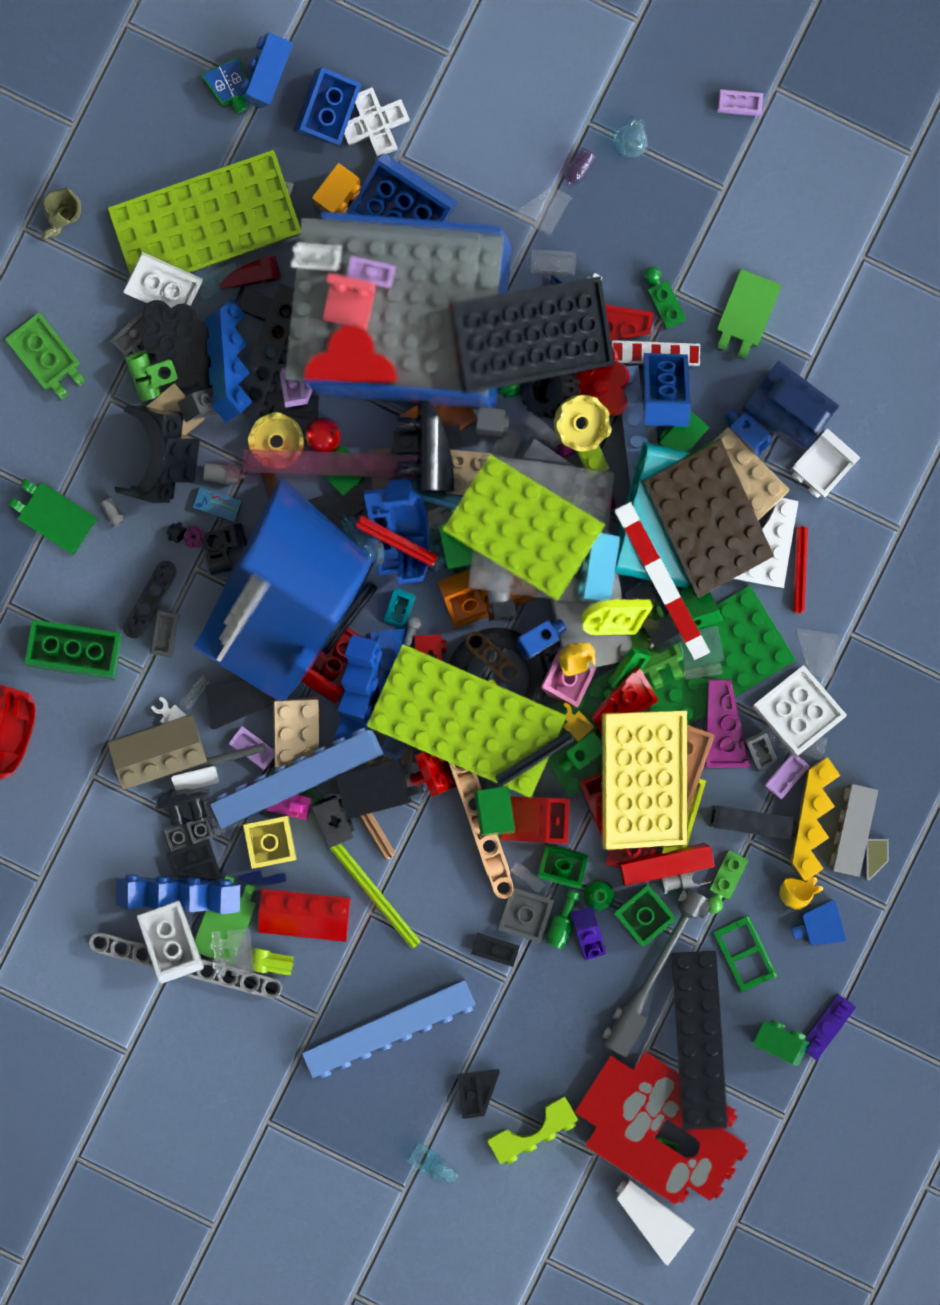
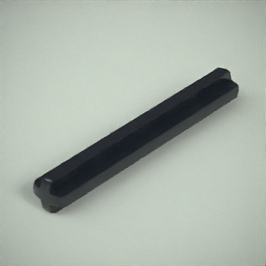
(349, 616)
(534, 758)

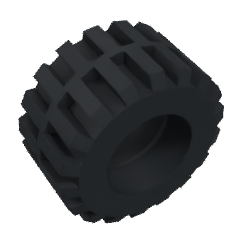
(536, 398)

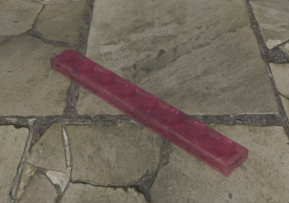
(324, 463)

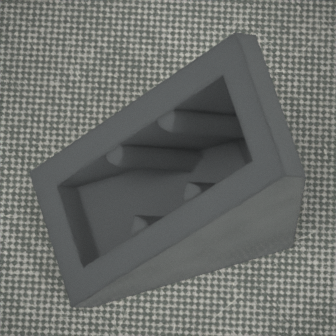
(761, 750)

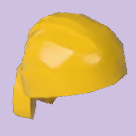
(798, 893)

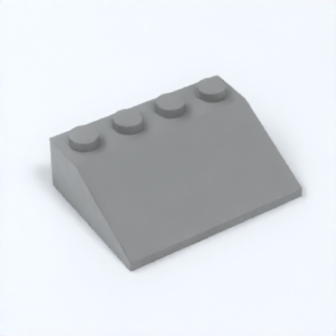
(608, 648)

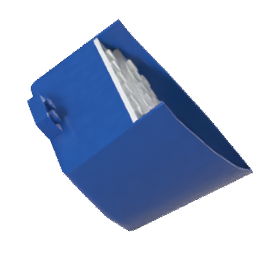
(283, 594)

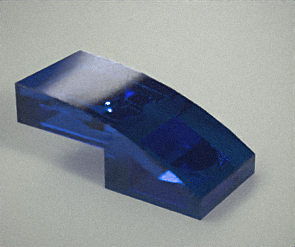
(257, 878)

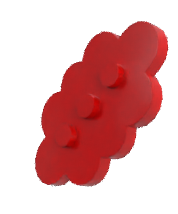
(606, 385)

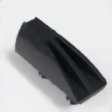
(434, 456)

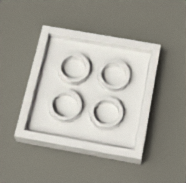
(799, 711)

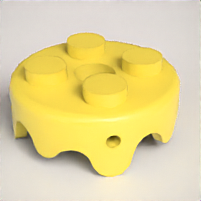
(276, 425)
(596, 426)

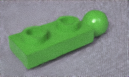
(726, 880)

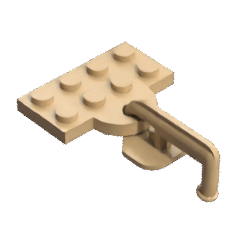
(759, 482)

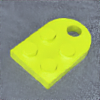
(615, 617)

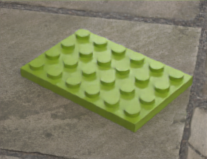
(523, 527)

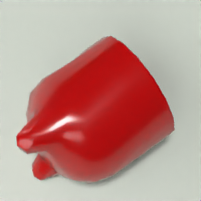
(323, 435)

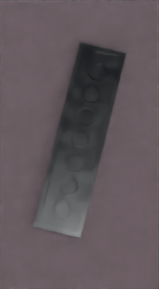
(699, 1040)

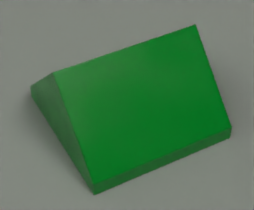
(494, 811)
(562, 866)

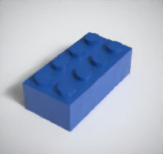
(666, 389)

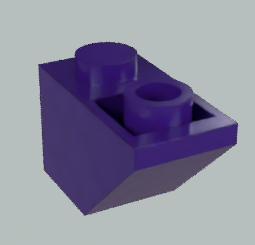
(588, 933)

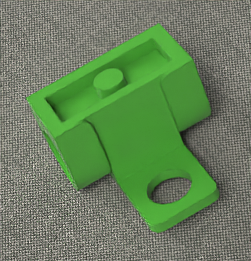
(146, 376)

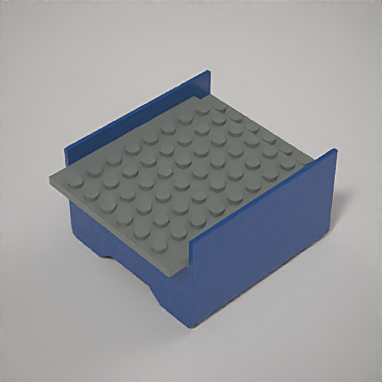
(412, 319)

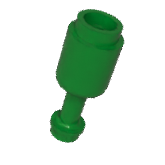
(562, 924)

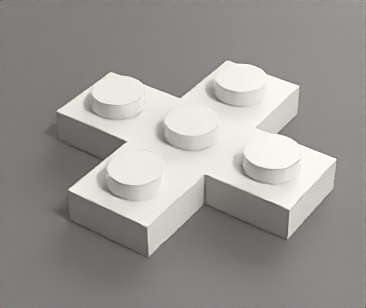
(375, 122)

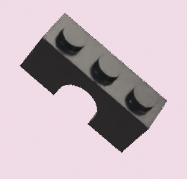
(660, 633)

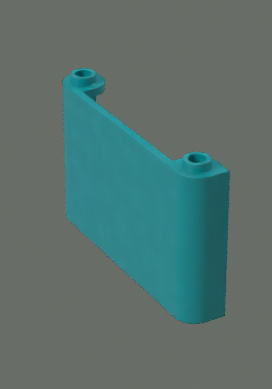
(628, 563)

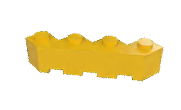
(809, 831)

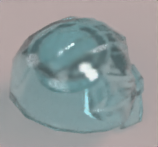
(631, 139)

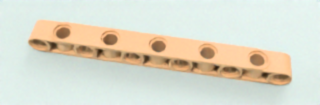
(494, 860)

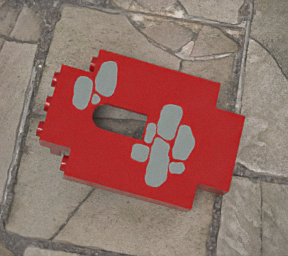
(628, 1114)

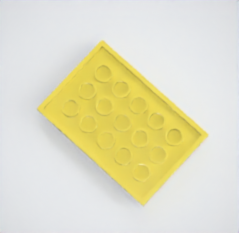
(644, 779)

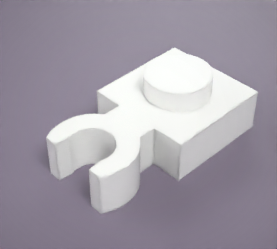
(169, 714)

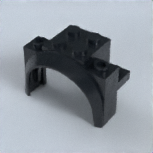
(171, 455)

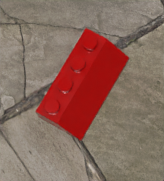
(304, 914)

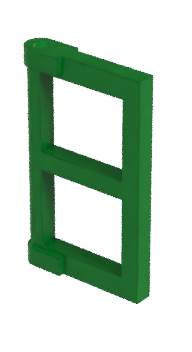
(759, 947)

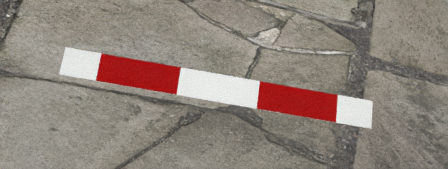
(662, 581)

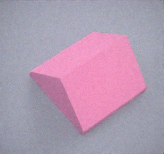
(566, 688)

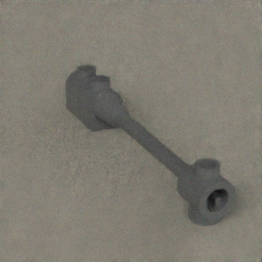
(629, 1018)

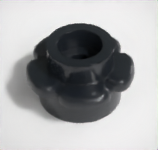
(176, 532)

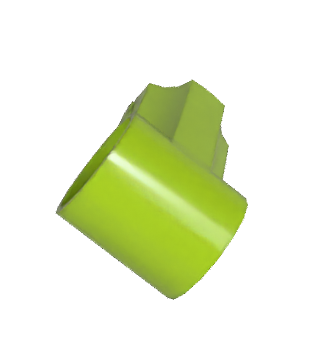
(266, 962)

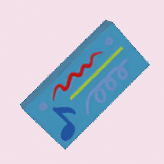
(217, 504)

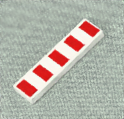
(633, 351)

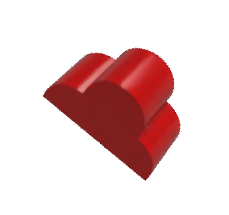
(351, 358)

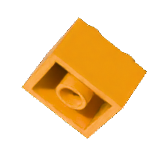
(337, 191)

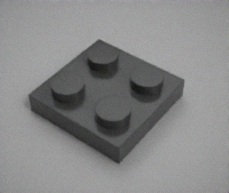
(526, 915)

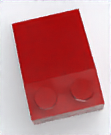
(328, 669)

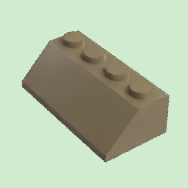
(157, 751)

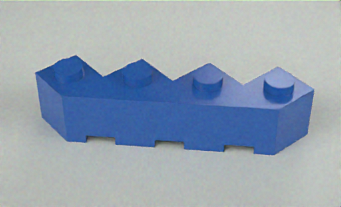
(226, 367)
(359, 685)
(192, 893)

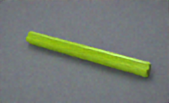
(375, 895)

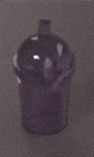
(578, 167)

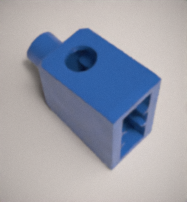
(755, 438)
(532, 642)
(820, 925)

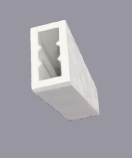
(657, 1222)

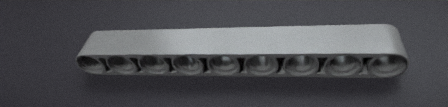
(131, 955)

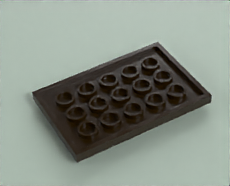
(708, 518)

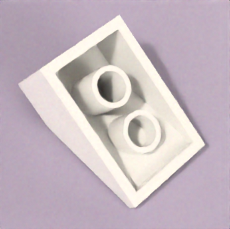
(170, 942)

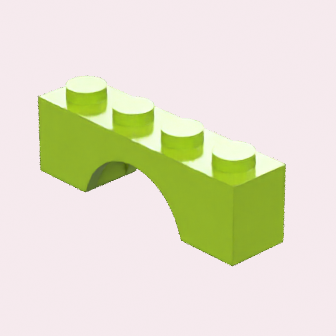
(508, 1144)

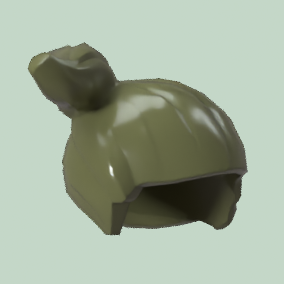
(60, 209)

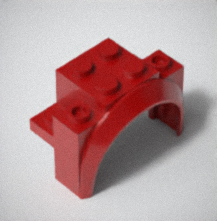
(16, 728)

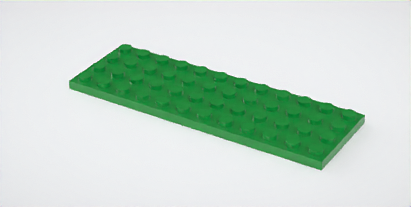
(751, 654)

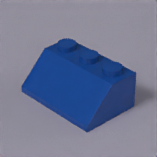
(265, 69)
(327, 107)
(390, 644)

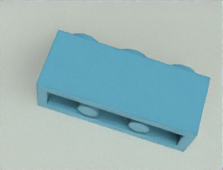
(599, 570)

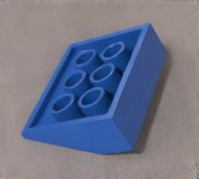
(400, 193)

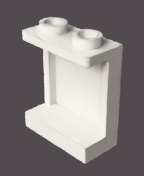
(824, 464)

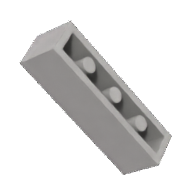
(854, 830)

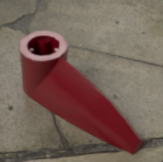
(253, 273)

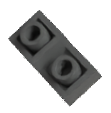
(188, 834)

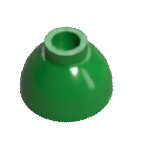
(599, 895)

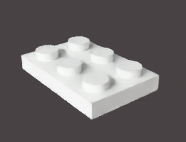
(161, 281)

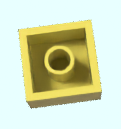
(270, 842)

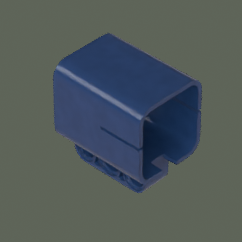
(790, 407)

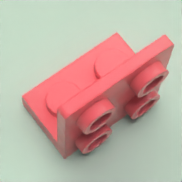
(349, 301)

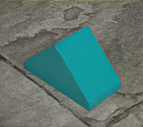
(399, 608)

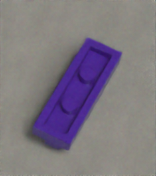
(828, 1026)

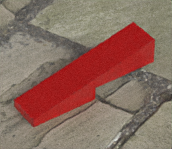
(668, 864)

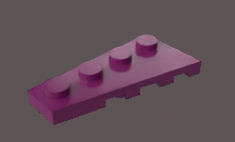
(722, 719)

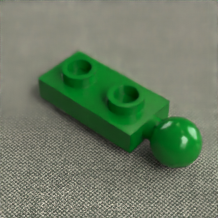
(664, 299)
(632, 658)

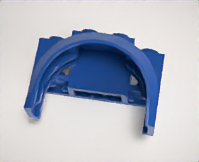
(405, 514)

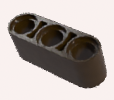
(486, 646)

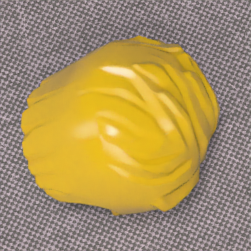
(576, 657)

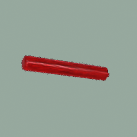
(396, 541)
(800, 565)

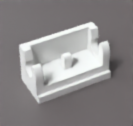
(317, 256)

